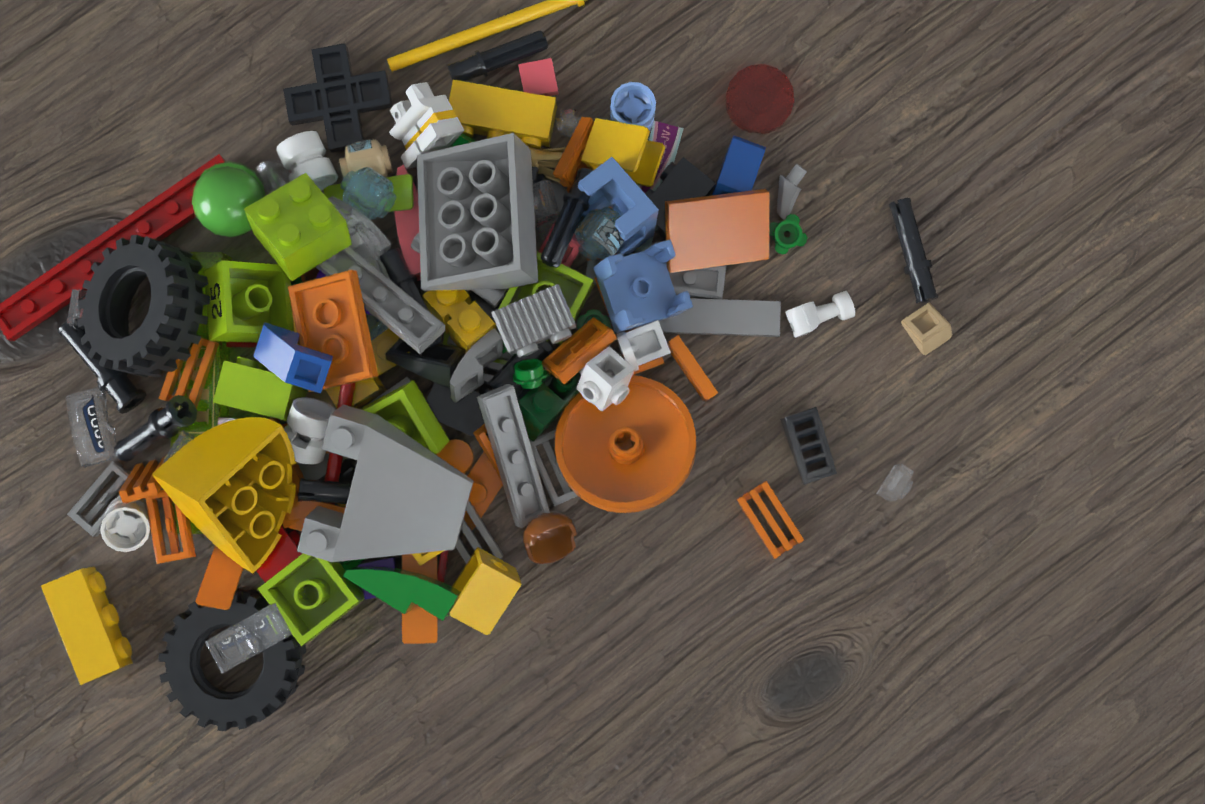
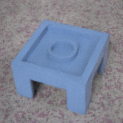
(614, 187)
(640, 287)

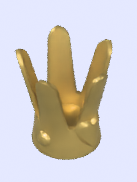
(546, 158)

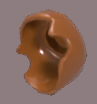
(549, 537)

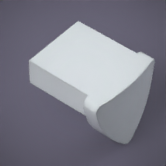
(643, 344)

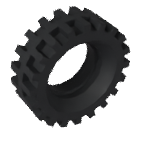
(172, 313)
(199, 696)

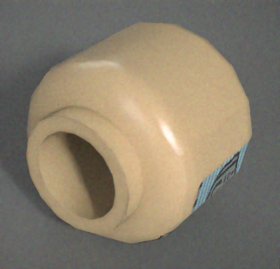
(366, 154)

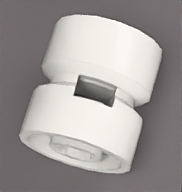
(305, 154)
(307, 429)
(125, 525)

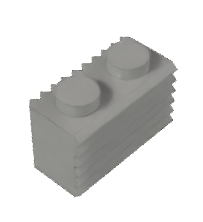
(534, 321)

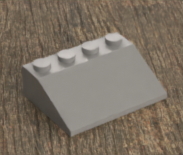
(477, 216)

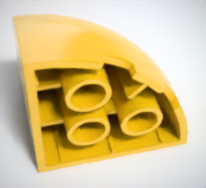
(234, 484)

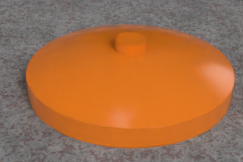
(629, 451)

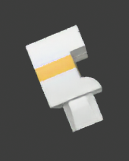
(424, 123)

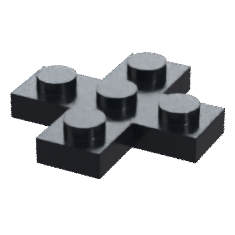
(337, 97)

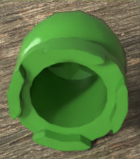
(222, 196)

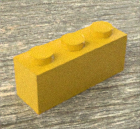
(503, 111)
(87, 624)

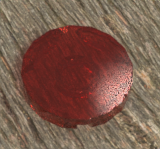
(759, 99)

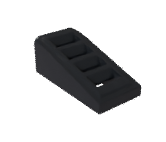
(433, 363)
(821, 441)

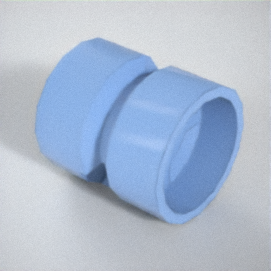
(633, 105)

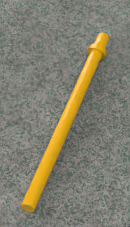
(479, 32)

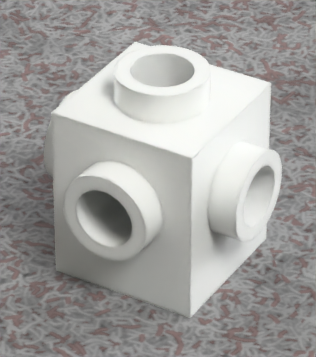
(605, 379)

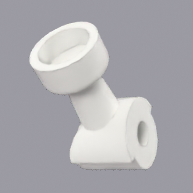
(807, 316)

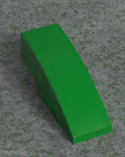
(405, 588)

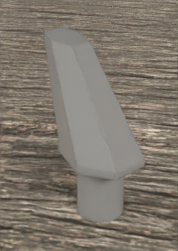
(789, 191)

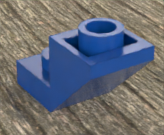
(739, 167)
(291, 362)

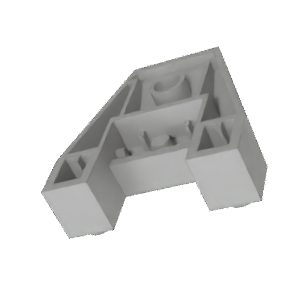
(398, 497)

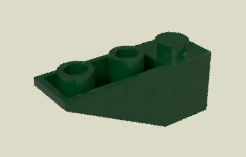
(546, 403)

